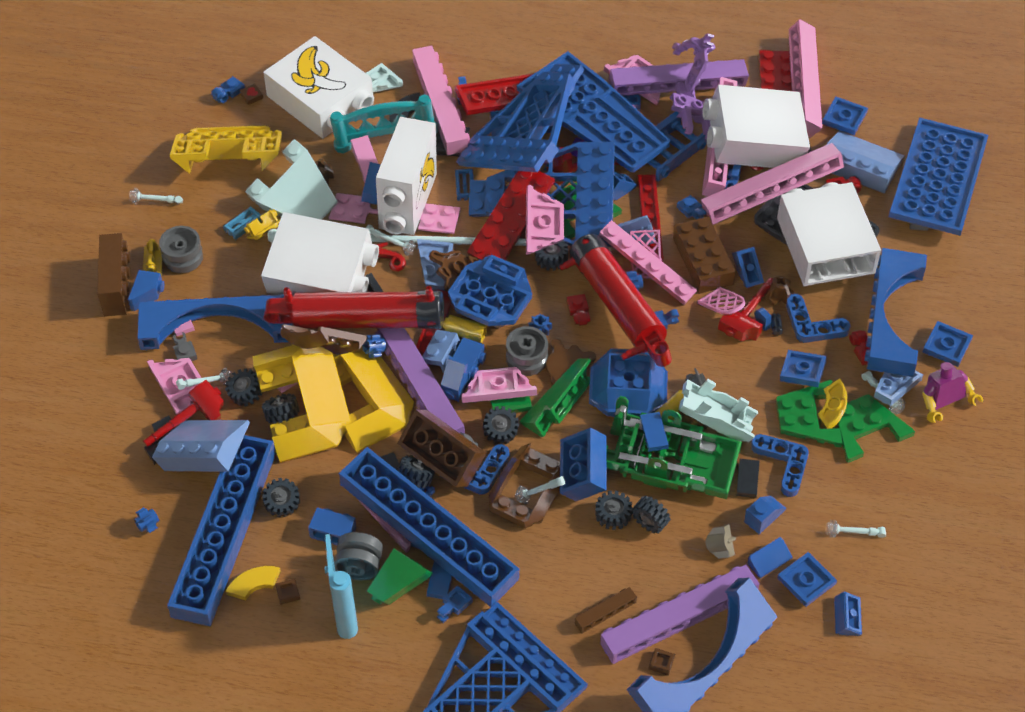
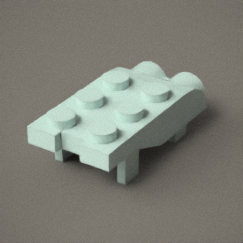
(718, 410)

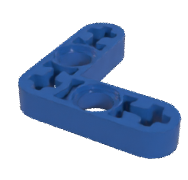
(811, 328)
(788, 455)
(485, 476)

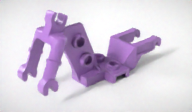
(684, 99)

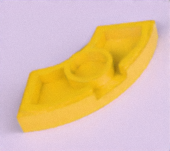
(835, 404)
(253, 580)

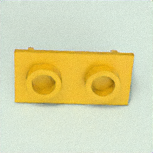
(257, 229)
(152, 257)

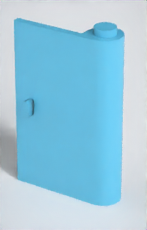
(342, 597)

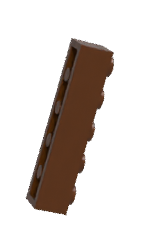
(605, 609)

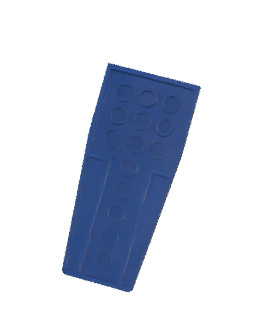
(604, 115)

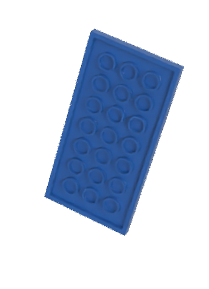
(939, 176)

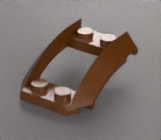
(333, 340)
(513, 510)

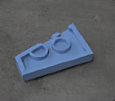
(429, 267)
(895, 386)

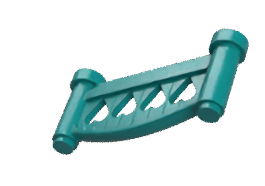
(344, 132)

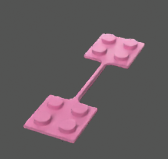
(434, 217)

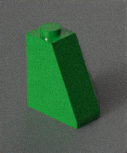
(397, 578)

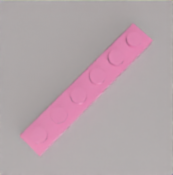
(647, 262)

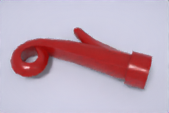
(394, 256)

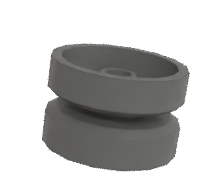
(181, 249)
(527, 350)
(358, 555)

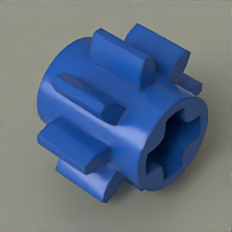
(636, 279)
(542, 323)
(374, 346)
(146, 520)

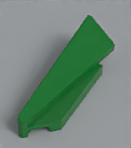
(558, 399)

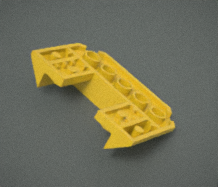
(226, 143)
(321, 395)
(387, 399)

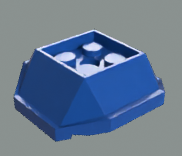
(491, 292)
(610, 378)

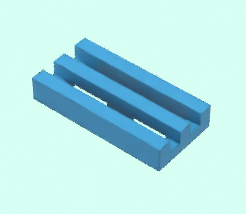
(239, 230)

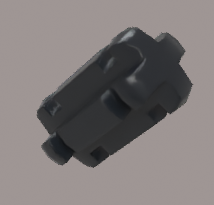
(776, 324)

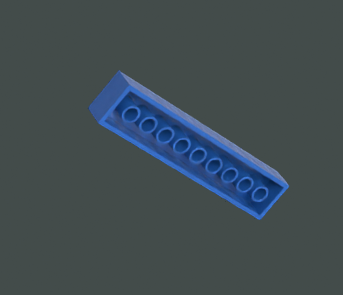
(429, 527)
(221, 533)

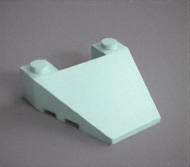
(298, 190)

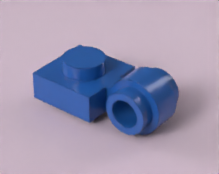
(228, 88)

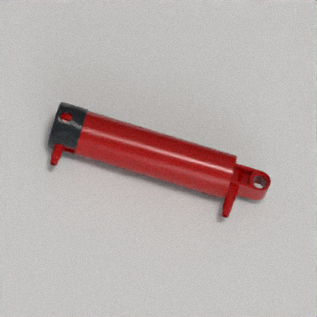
(620, 298)
(358, 309)

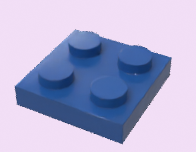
(845, 115)
(947, 343)
(803, 368)
(806, 579)

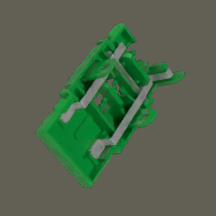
(706, 459)

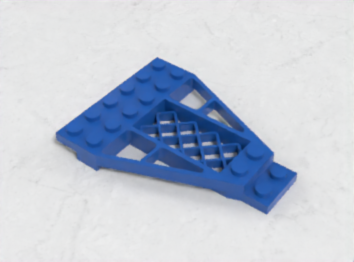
(519, 142)
(594, 188)
(519, 653)

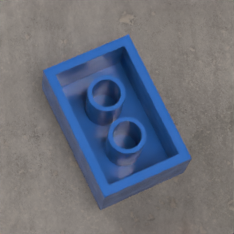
(583, 464)

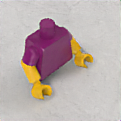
(945, 388)

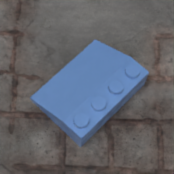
(867, 161)
(201, 445)

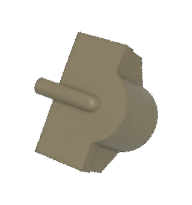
(720, 542)

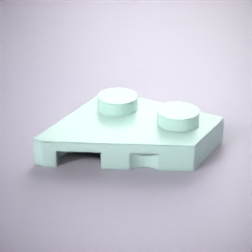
(384, 78)

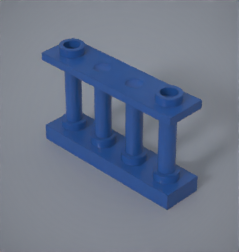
(667, 126)

